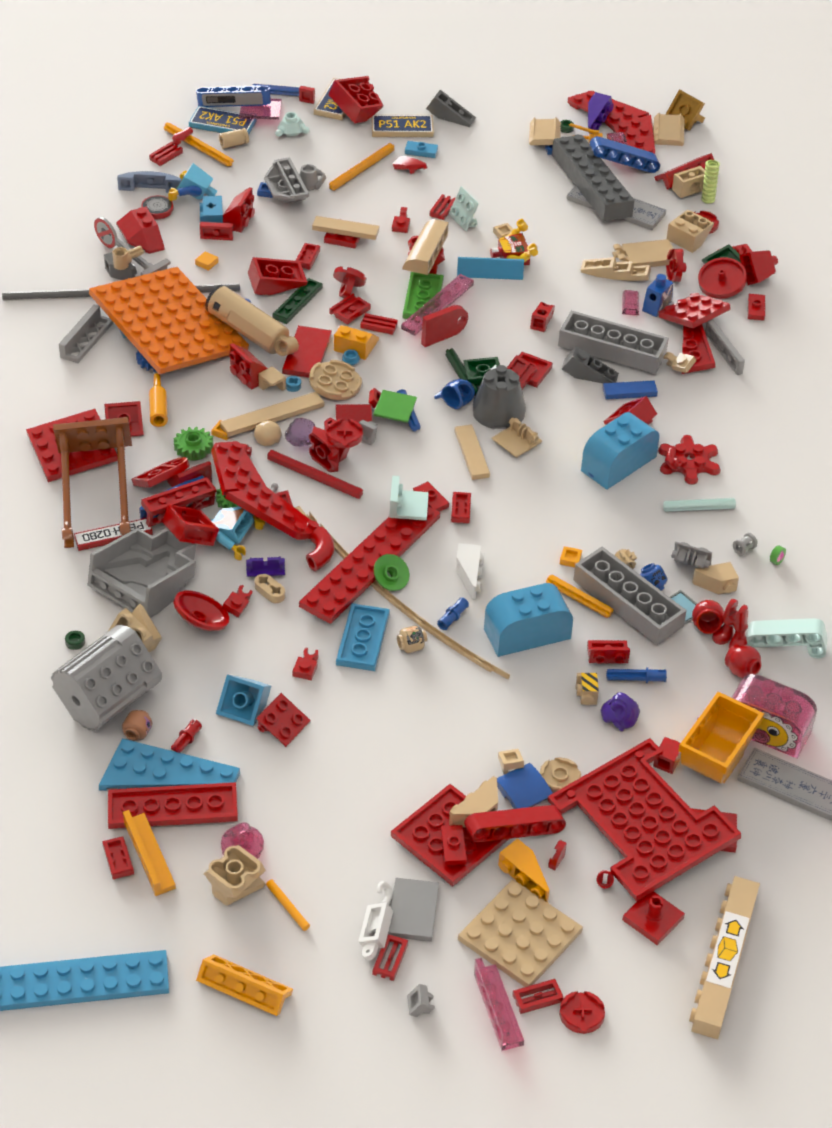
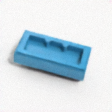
(421, 149)

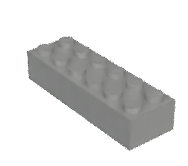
(613, 341)
(629, 595)

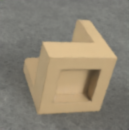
(272, 377)

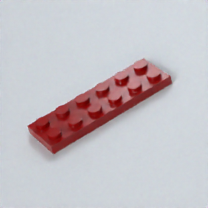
(174, 804)

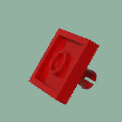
(653, 917)

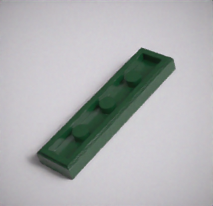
(297, 301)

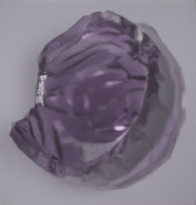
(299, 431)

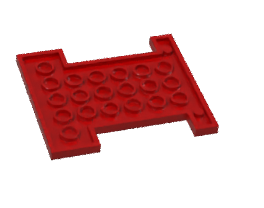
(645, 820)

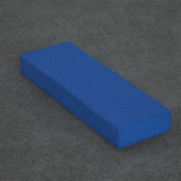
(630, 389)

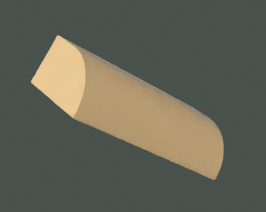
(427, 247)

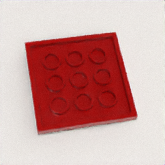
(46, 450)
(422, 837)

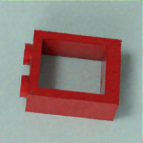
(190, 526)

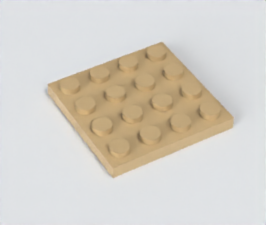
(520, 933)

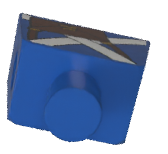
(658, 295)

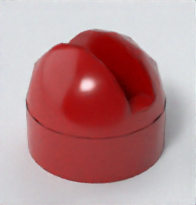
(610, 879)

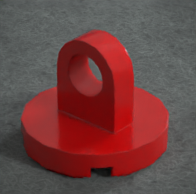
(349, 279)

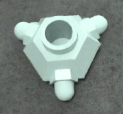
(291, 126)

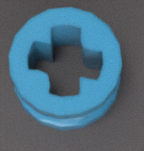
(293, 383)

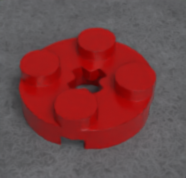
(676, 265)

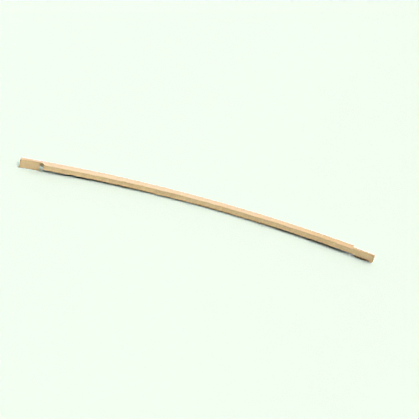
(421, 622)

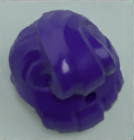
(620, 711)

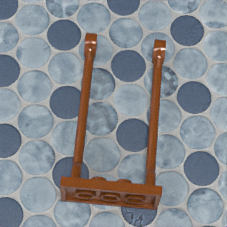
(93, 436)

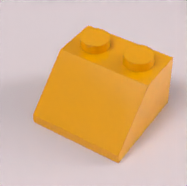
(353, 339)

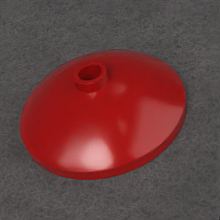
(201, 611)

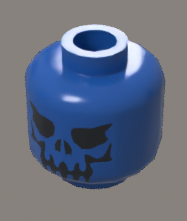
(655, 575)

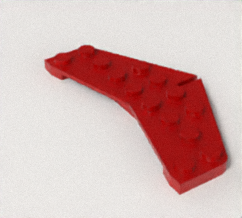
(623, 118)
(246, 489)

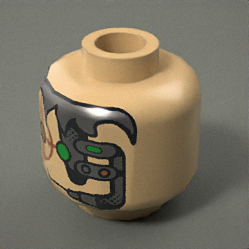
(411, 639)

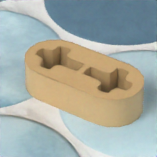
(271, 587)

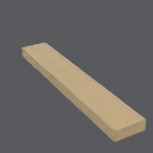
(272, 413)

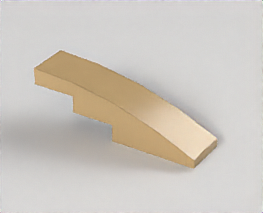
(614, 270)

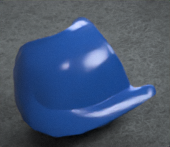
(456, 393)

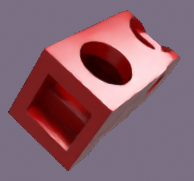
(542, 316)

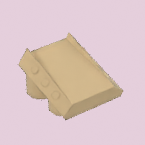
(668, 129)
(544, 131)

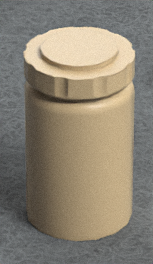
(233, 138)

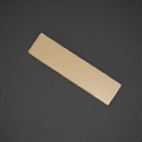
(345, 227)
(472, 452)

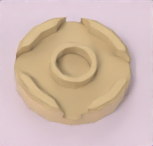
(559, 773)

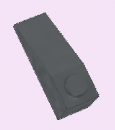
(448, 109)

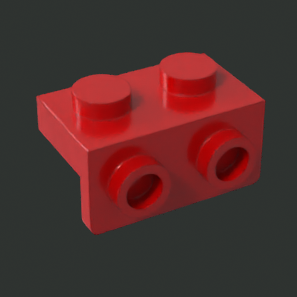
(608, 651)

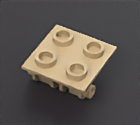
(517, 438)

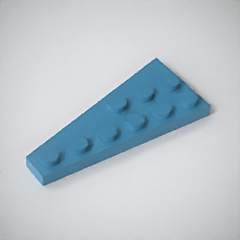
(150, 766)

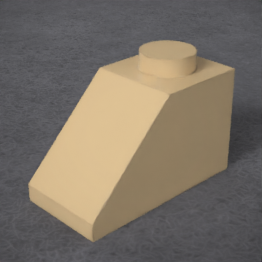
(717, 578)

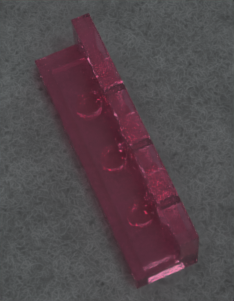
(498, 1005)

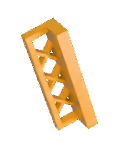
(149, 853)
(243, 984)

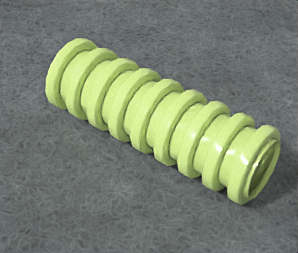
(710, 181)

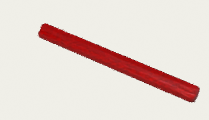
(315, 474)

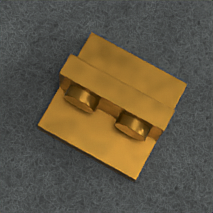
(688, 107)

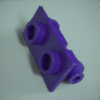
(273, 566)

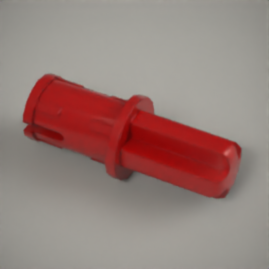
(186, 736)

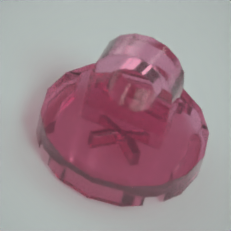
(244, 836)

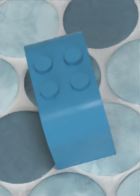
(619, 449)
(527, 619)

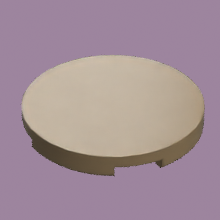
(335, 380)

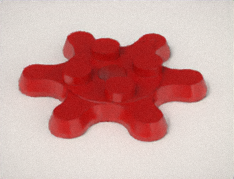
(700, 459)

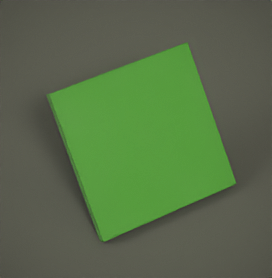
(395, 406)

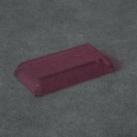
(630, 302)

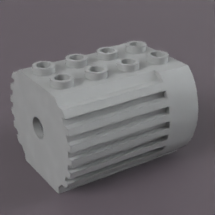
(106, 677)

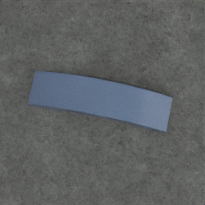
(147, 179)

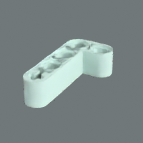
(789, 633)

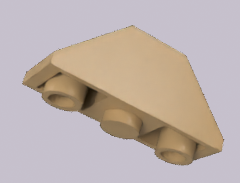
(482, 800)

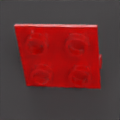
(282, 720)

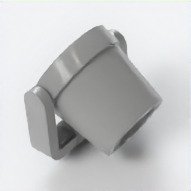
(309, 176)

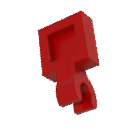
(401, 223)

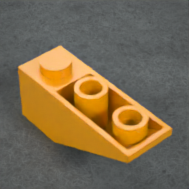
(523, 866)

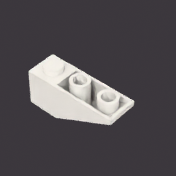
(467, 567)

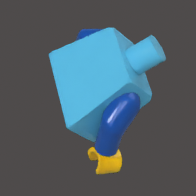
(194, 183)

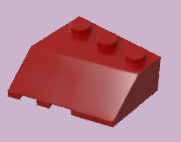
(356, 98)

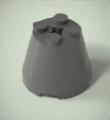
(499, 398)

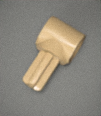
(123, 257)

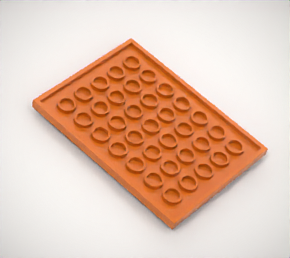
(166, 319)

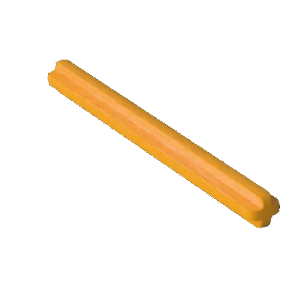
(198, 144)
(360, 167)

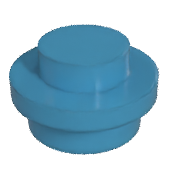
(350, 357)

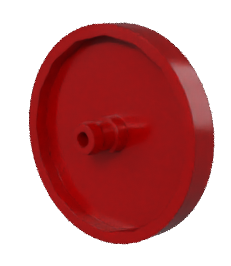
(722, 278)

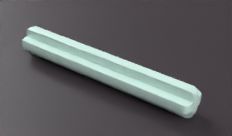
(699, 504)

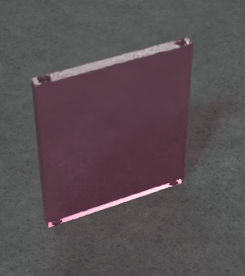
(269, 111)

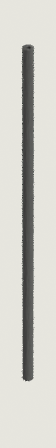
(83, 293)

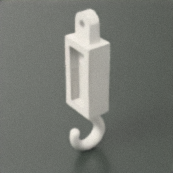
(376, 919)

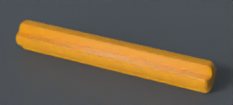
(580, 596)

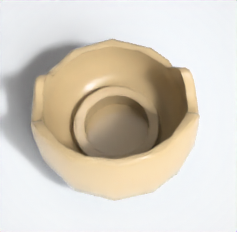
(267, 433)

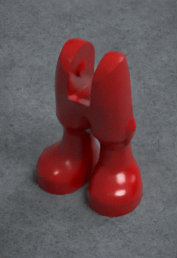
(736, 620)

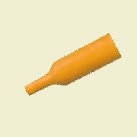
(158, 403)

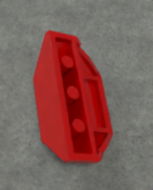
(141, 230)

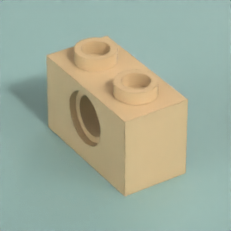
(688, 182)

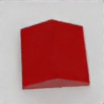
(127, 409)

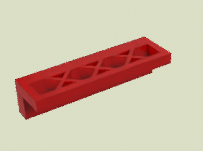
(668, 176)
(180, 496)

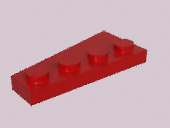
(697, 345)

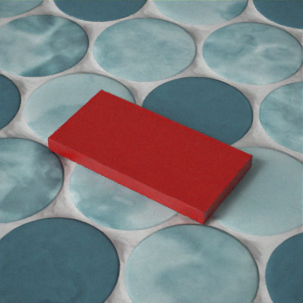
(311, 350)

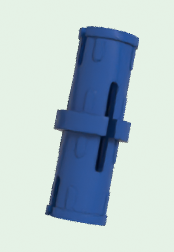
(452, 613)

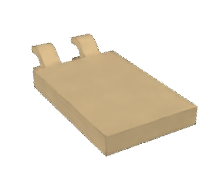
(644, 253)

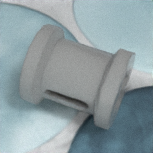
(745, 544)

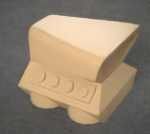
(142, 624)
(235, 875)

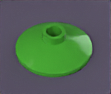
(396, 567)

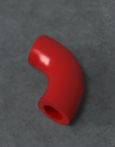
(323, 551)

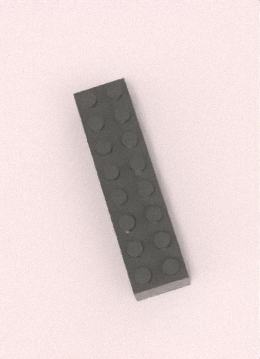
(593, 178)

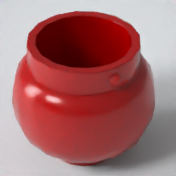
(708, 616)
(743, 660)

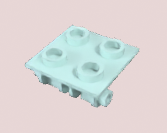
(464, 209)

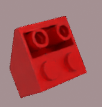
(240, 210)
(245, 366)

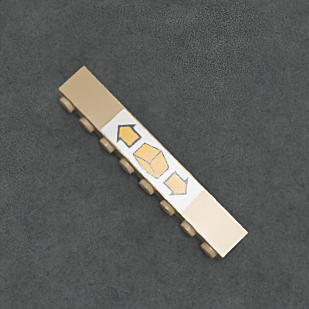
(725, 958)

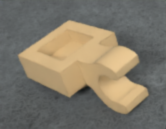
(681, 363)

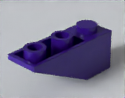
(598, 109)

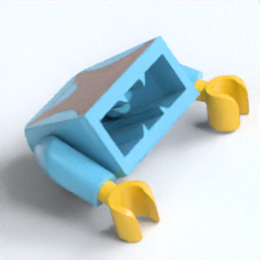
(233, 526)

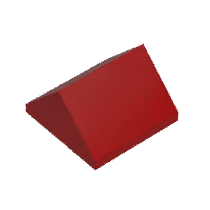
(354, 411)
(201, 469)

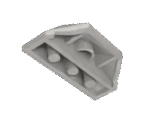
(285, 181)

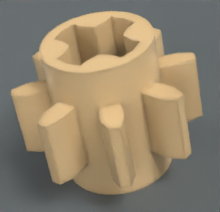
(627, 557)

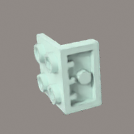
(407, 503)

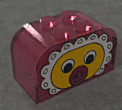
(786, 711)

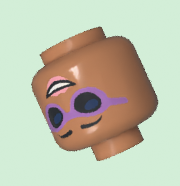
(137, 725)

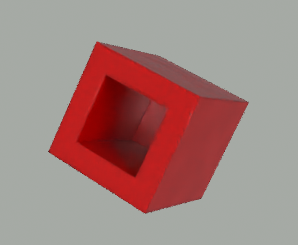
(670, 757)

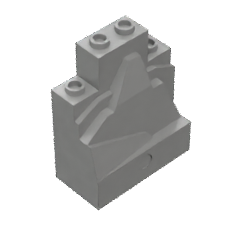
(142, 569)

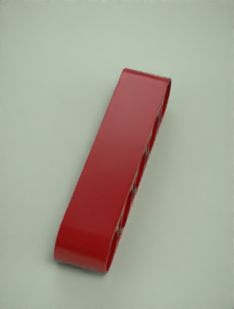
(515, 823)

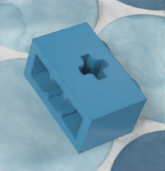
(211, 209)

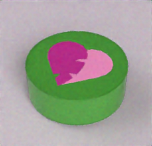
(777, 555)

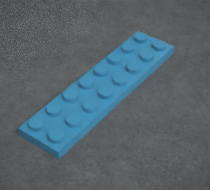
(83, 980)

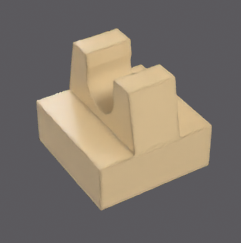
(510, 760)

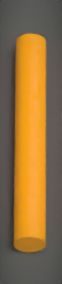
(287, 904)

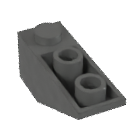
(585, 367)

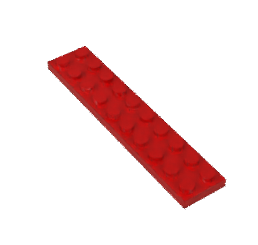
(356, 570)

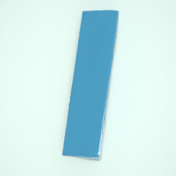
(490, 268)

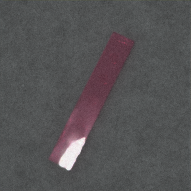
(440, 301)

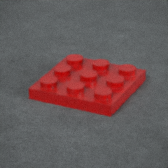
(694, 310)

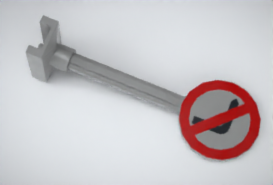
(108, 236)

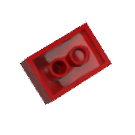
(275, 275)

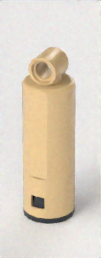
(250, 321)

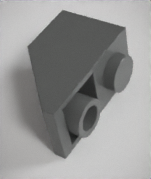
(129, 272)

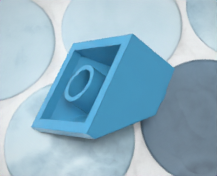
(243, 699)

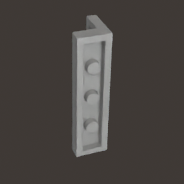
(80, 332)

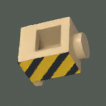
(587, 688)

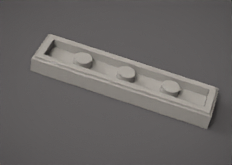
(724, 347)

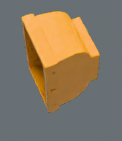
(719, 737)

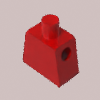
(758, 265)

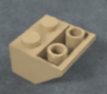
(689, 230)

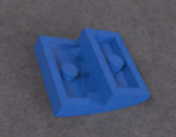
(524, 787)

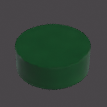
(565, 128)
(75, 640)

